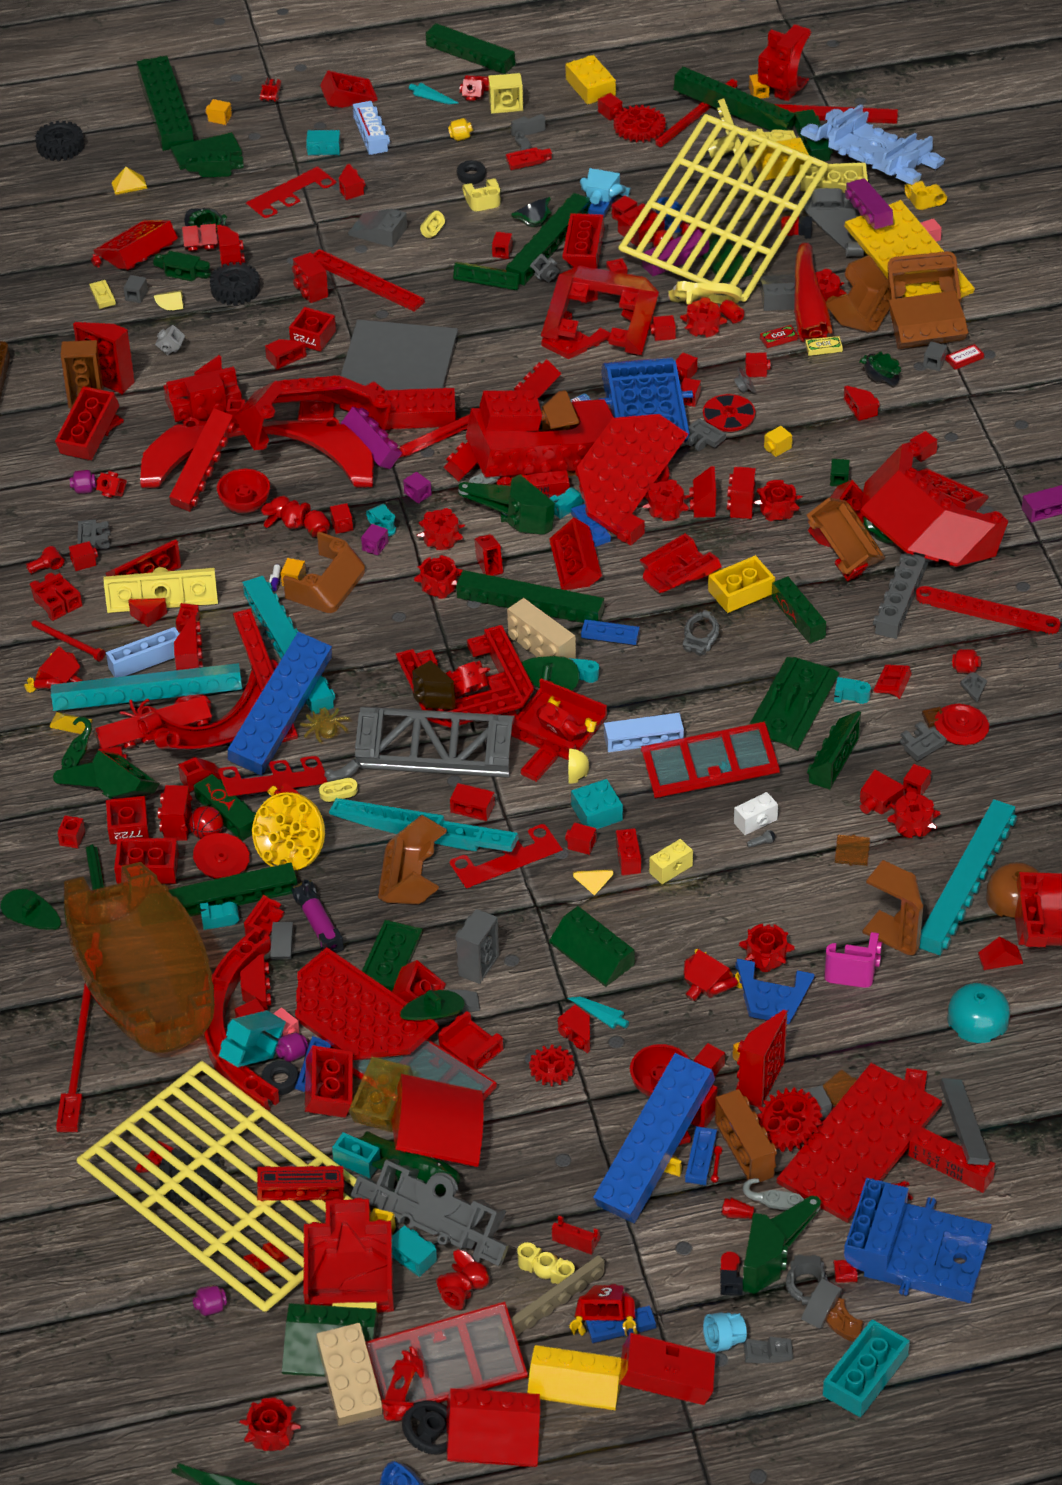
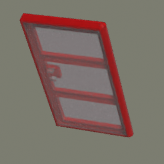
(458, 1352)

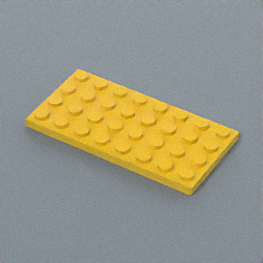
(901, 238)

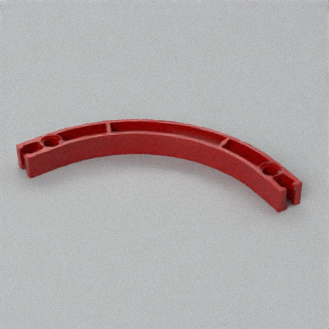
(225, 981)

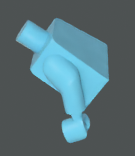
(603, 186)

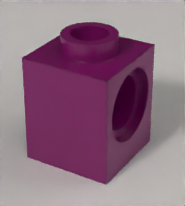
(417, 487)
(374, 539)

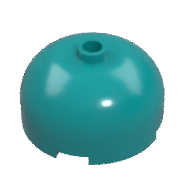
(978, 1012)

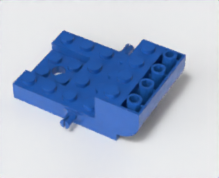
(645, 389)
(915, 1243)

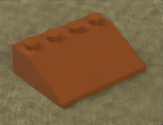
(927, 319)

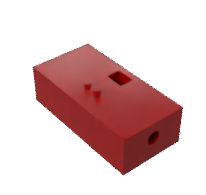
(667, 1369)

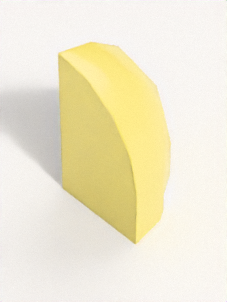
(170, 300)
(577, 765)

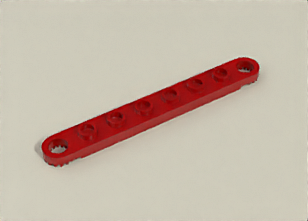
(987, 610)

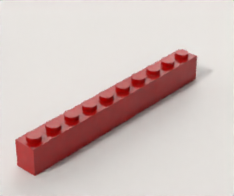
(544, 375)

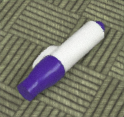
(274, 577)

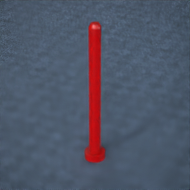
(98, 654)

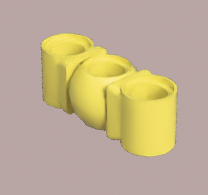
(537, 1260)

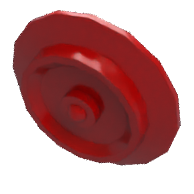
(962, 724)
(221, 855)

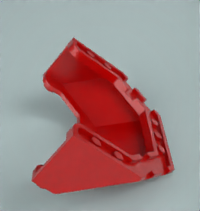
(328, 389)
(925, 519)

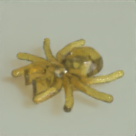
(326, 725)

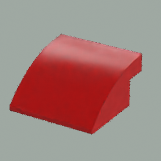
(438, 1120)

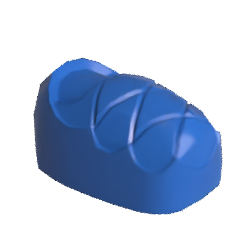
(399, 1474)

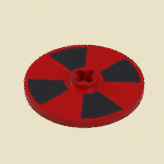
(729, 412)

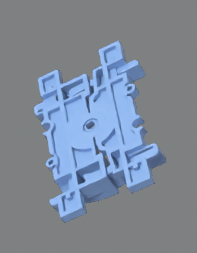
(853, 136)

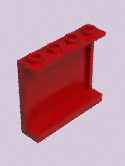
(529, 729)

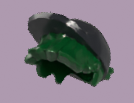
(203, 217)
(881, 367)

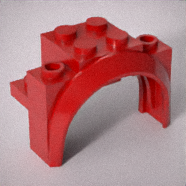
(780, 61)
(203, 394)

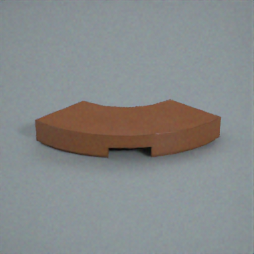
(844, 1323)

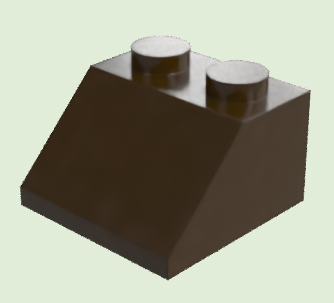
(433, 687)

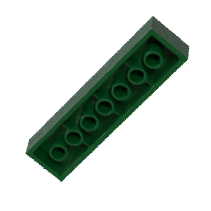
(164, 102)

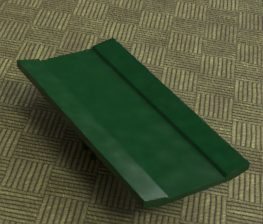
(795, 700)

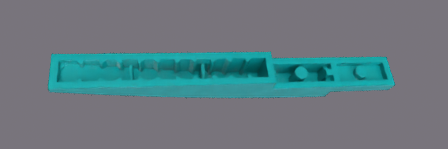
(396, 819)

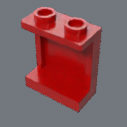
(470, 1042)

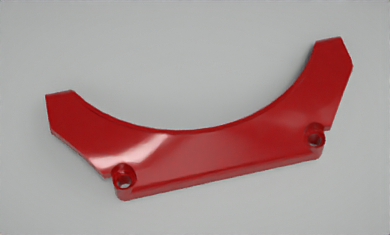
(325, 435)

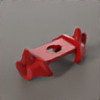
(394, 1401)

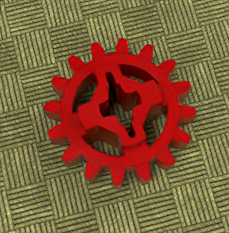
(551, 1065)

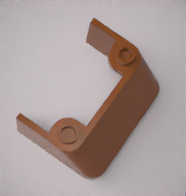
(922, 269)
(559, 415)
(335, 584)
(403, 863)
(904, 929)

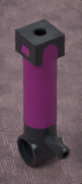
(306, 896)

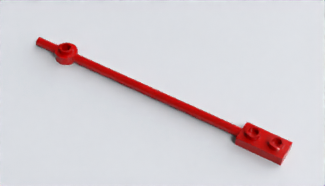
(71, 1102)

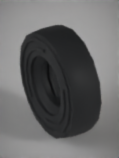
(468, 166)
(281, 1066)

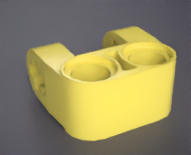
(484, 197)

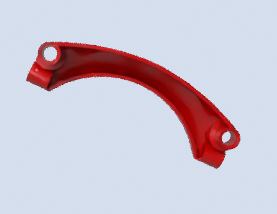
(222, 731)

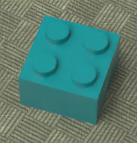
(597, 804)

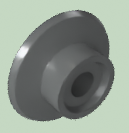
(743, 381)

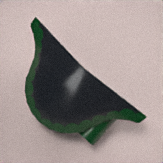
(534, 213)

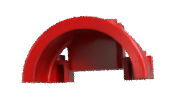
(1039, 915)

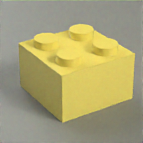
(505, 93)

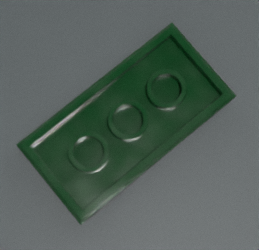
(222, 142)
(721, 257)
(391, 951)

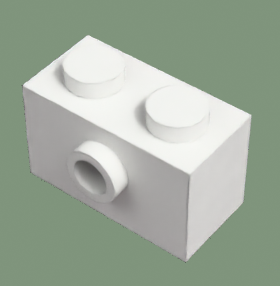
(755, 813)

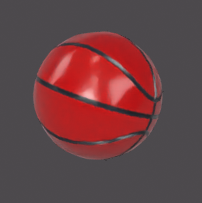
(205, 821)

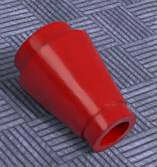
(736, 1209)

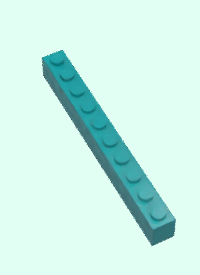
(273, 616)
(146, 686)
(967, 877)

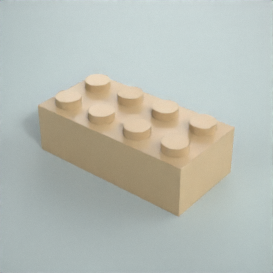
(539, 632)
(349, 1374)

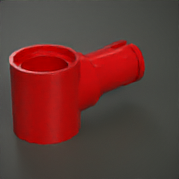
(49, 558)

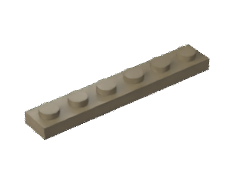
(557, 1295)

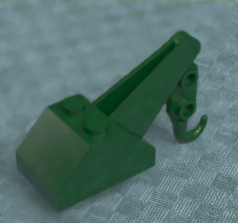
(107, 771)

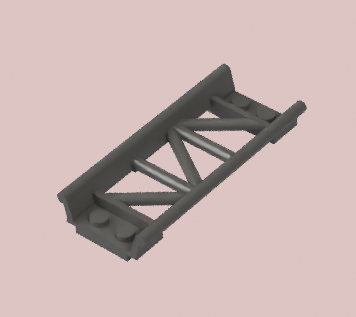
(370, 743)

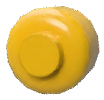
(460, 129)

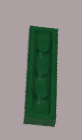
(486, 275)

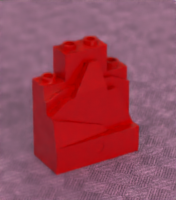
(349, 1257)

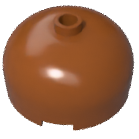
(1002, 888)

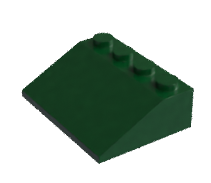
(305, 1321)

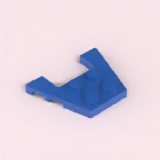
(768, 999)

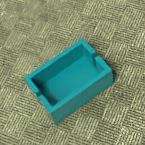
(247, 1042)

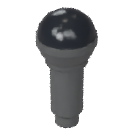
(767, 837)

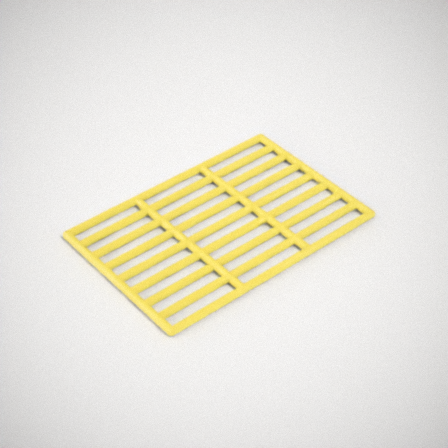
(737, 184)
(203, 1159)

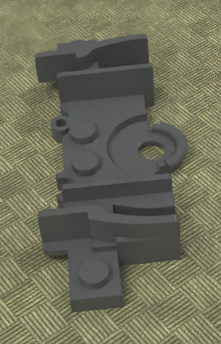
(443, 1215)

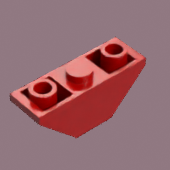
(255, 982)

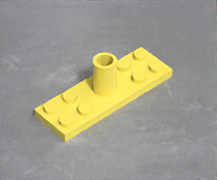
(735, 144)
(178, 587)

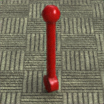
(717, 1151)

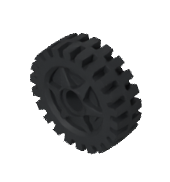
(59, 140)
(235, 283)
(188, 1184)

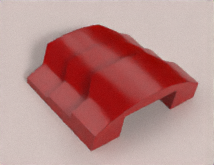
(677, 564)

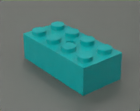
(866, 1368)

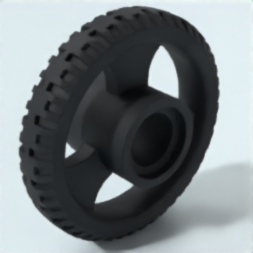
(429, 1428)

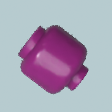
(83, 481)
(292, 1046)
(209, 1300)

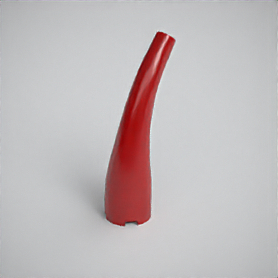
(809, 303)

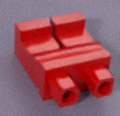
(56, 595)

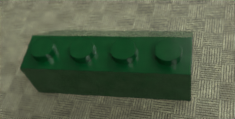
(835, 751)
(592, 946)

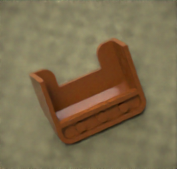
(867, 300)

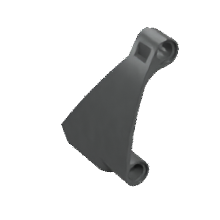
(830, 211)

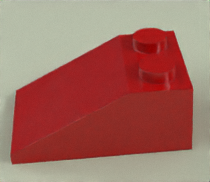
(345, 90)

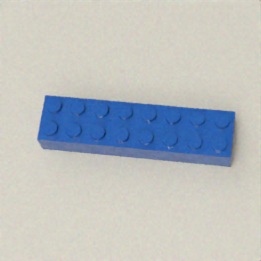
(279, 703)
(654, 1138)

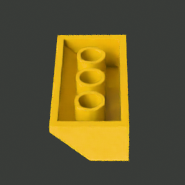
(575, 1377)

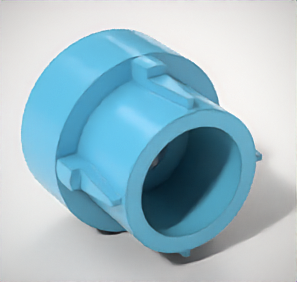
(723, 1330)

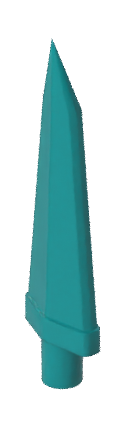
(431, 94)
(604, 1013)

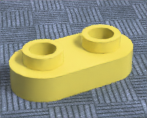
(432, 224)
(338, 789)

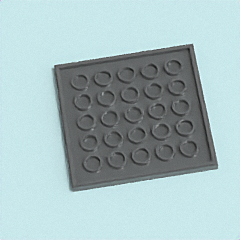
(399, 355)

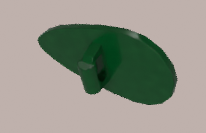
(555, 669)
(30, 910)
(433, 1005)

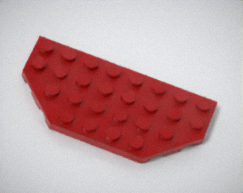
(625, 464)
(355, 1010)

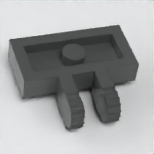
(706, 433)

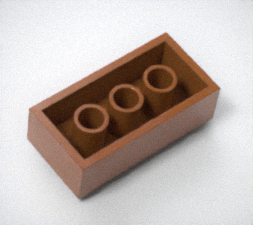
(80, 367)
(745, 1136)

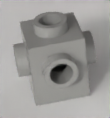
(170, 340)

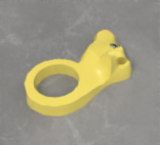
(692, 291)

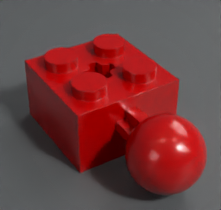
(627, 219)

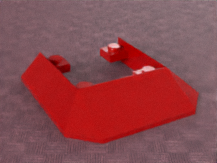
(635, 294)
(507, 689)

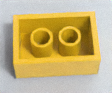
(590, 79)
(794, 143)
(741, 584)

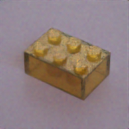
(378, 1094)

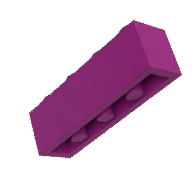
(869, 203)
(654, 270)
(383, 449)
(1043, 504)

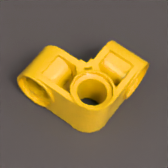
(925, 197)

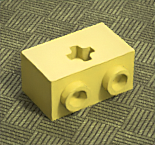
(671, 861)

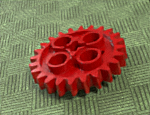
(639, 123)
(790, 1118)

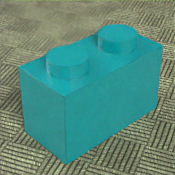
(323, 142)
(355, 1154)
(413, 1251)

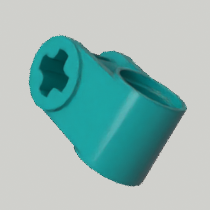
(382, 517)

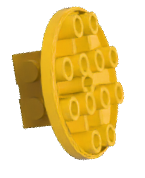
(288, 830)

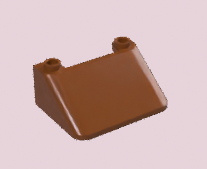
(845, 534)

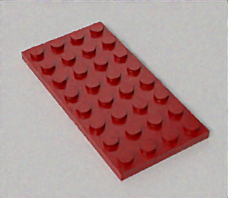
(859, 1140)

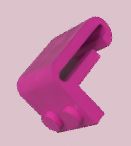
(855, 966)

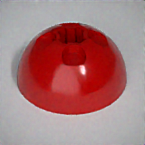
(243, 490)
(650, 1065)

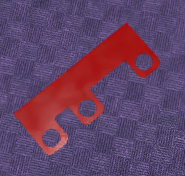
(286, 190)
(308, 777)
(520, 856)

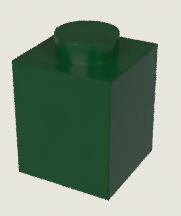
(839, 472)

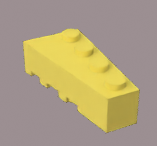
(835, 176)

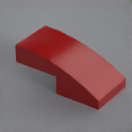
(270, 1249)

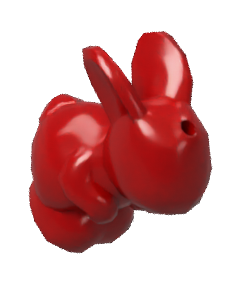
(289, 511)
(456, 1285)

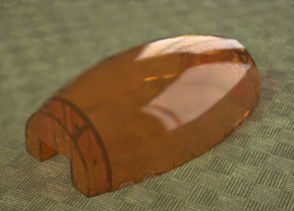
(141, 958)

